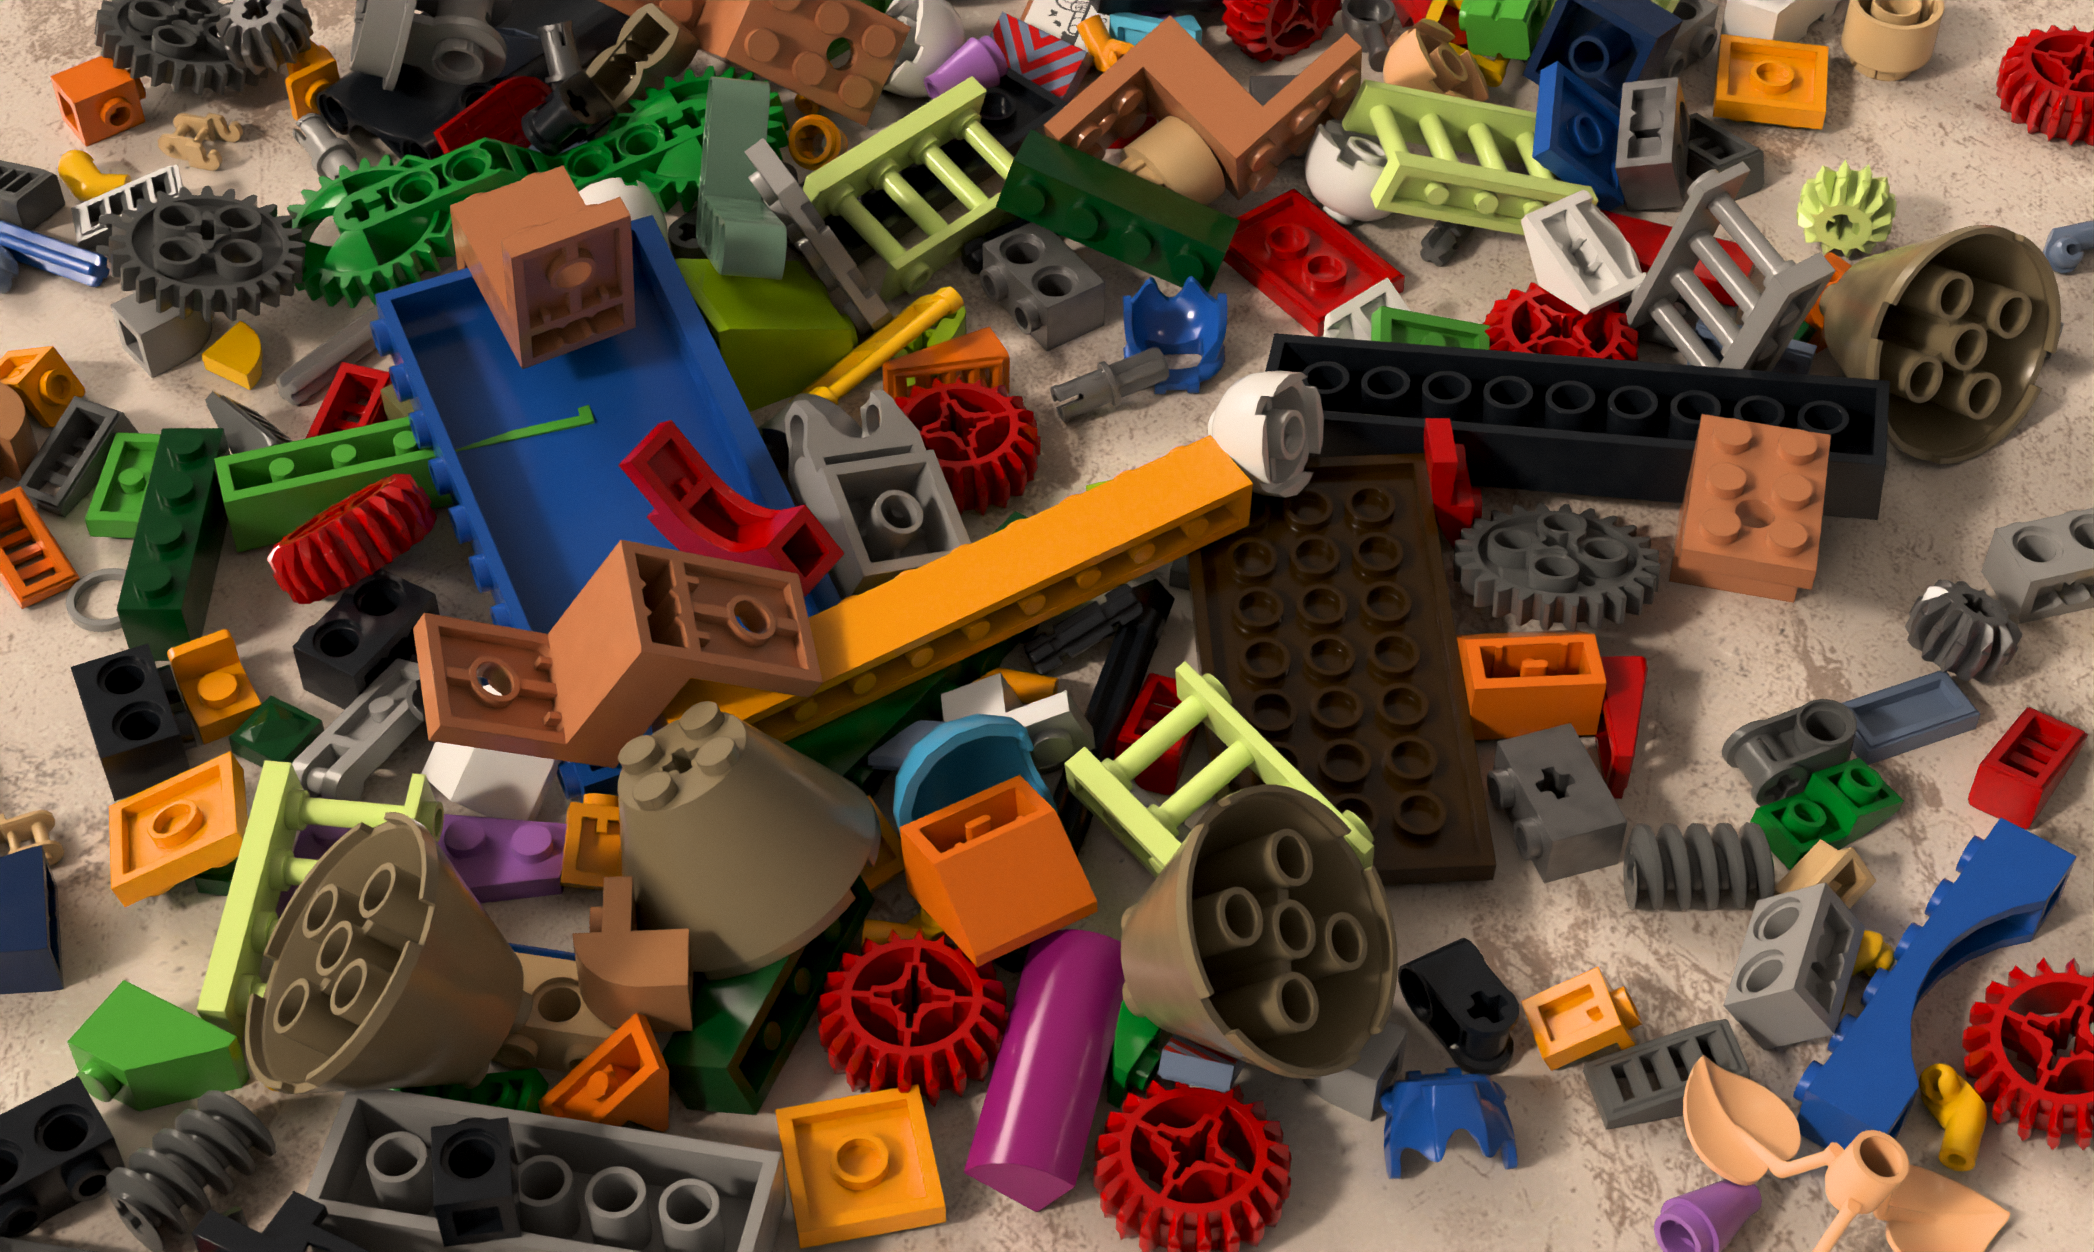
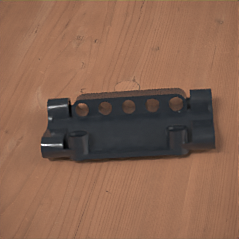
(423, 103)

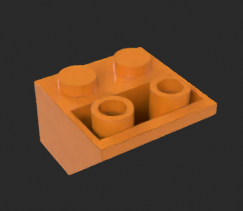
(1532, 682)
(996, 870)

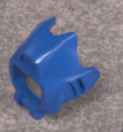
(1178, 325)
(1432, 1106)

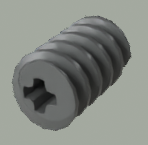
(1698, 863)
(184, 1163)

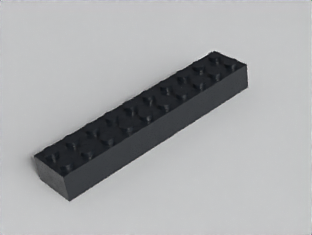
(1580, 419)

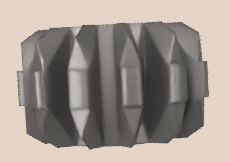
(264, 32)
(1963, 630)

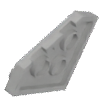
(815, 239)

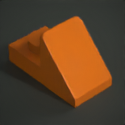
(616, 1082)

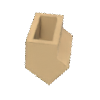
(1838, 868)

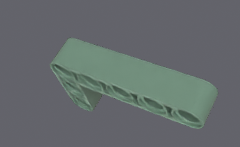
(732, 220)

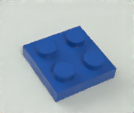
(1577, 134)

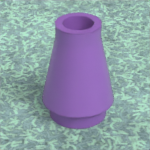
(974, 58)
(1706, 1217)

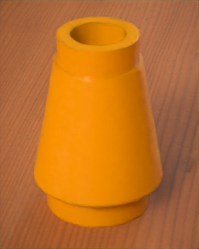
(806, 141)

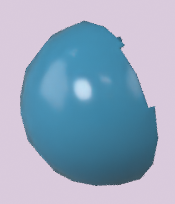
(962, 761)

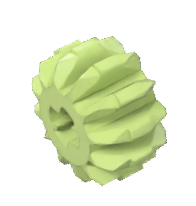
(1846, 209)

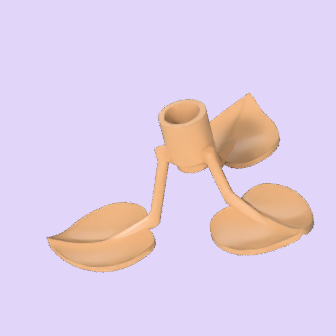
(1748, 1130)

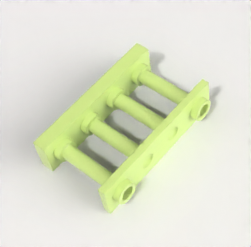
(877, 165)
(1440, 184)
(1153, 830)
(268, 867)

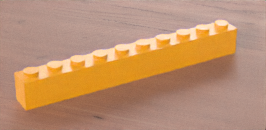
(998, 588)

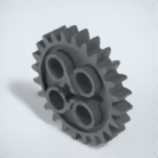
(170, 44)
(206, 253)
(1556, 567)

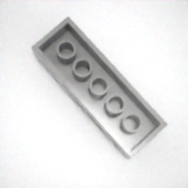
(578, 1183)

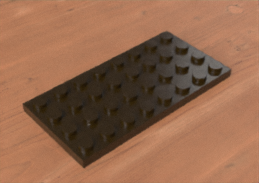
(1348, 659)

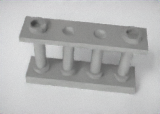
(1768, 317)

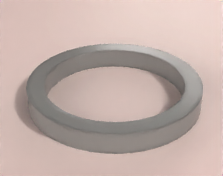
(83, 584)

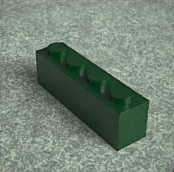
(1116, 212)
(175, 543)
(754, 1020)

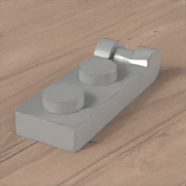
(360, 737)

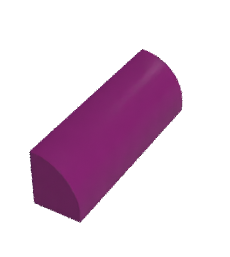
(1049, 1068)

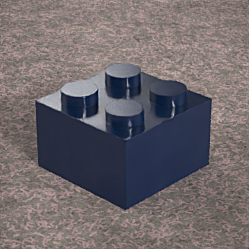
(1605, 42)

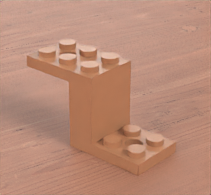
(790, 44)
(1179, 78)
(548, 263)
(1752, 509)
(615, 655)

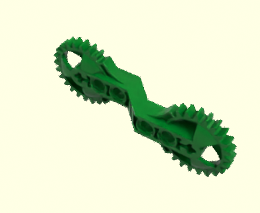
(400, 214)

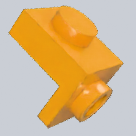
(309, 76)

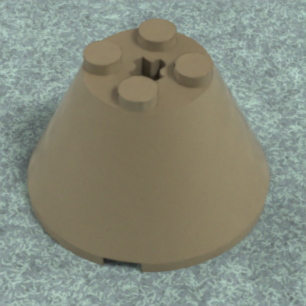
(1953, 330)
(738, 840)
(1265, 938)
(384, 973)

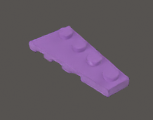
(491, 854)

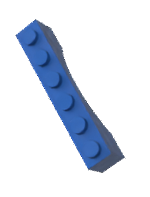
(1995, 903)

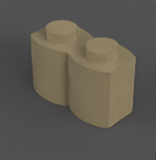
(646, 51)

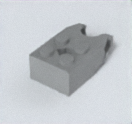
(872, 493)

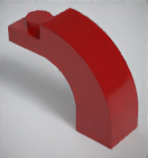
(712, 520)

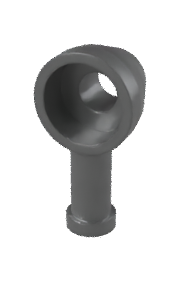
(1369, 25)

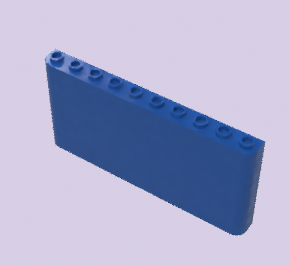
(557, 501)

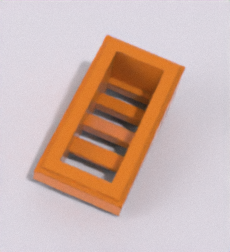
(969, 355)
(15, 511)

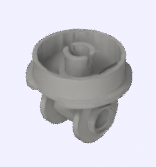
(450, 46)

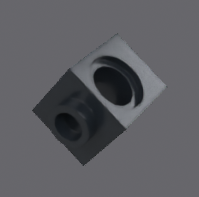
(480, 1206)

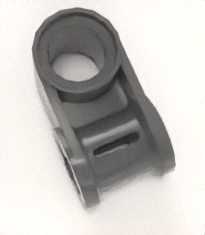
(1789, 747)

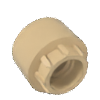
(1891, 36)
(1175, 159)

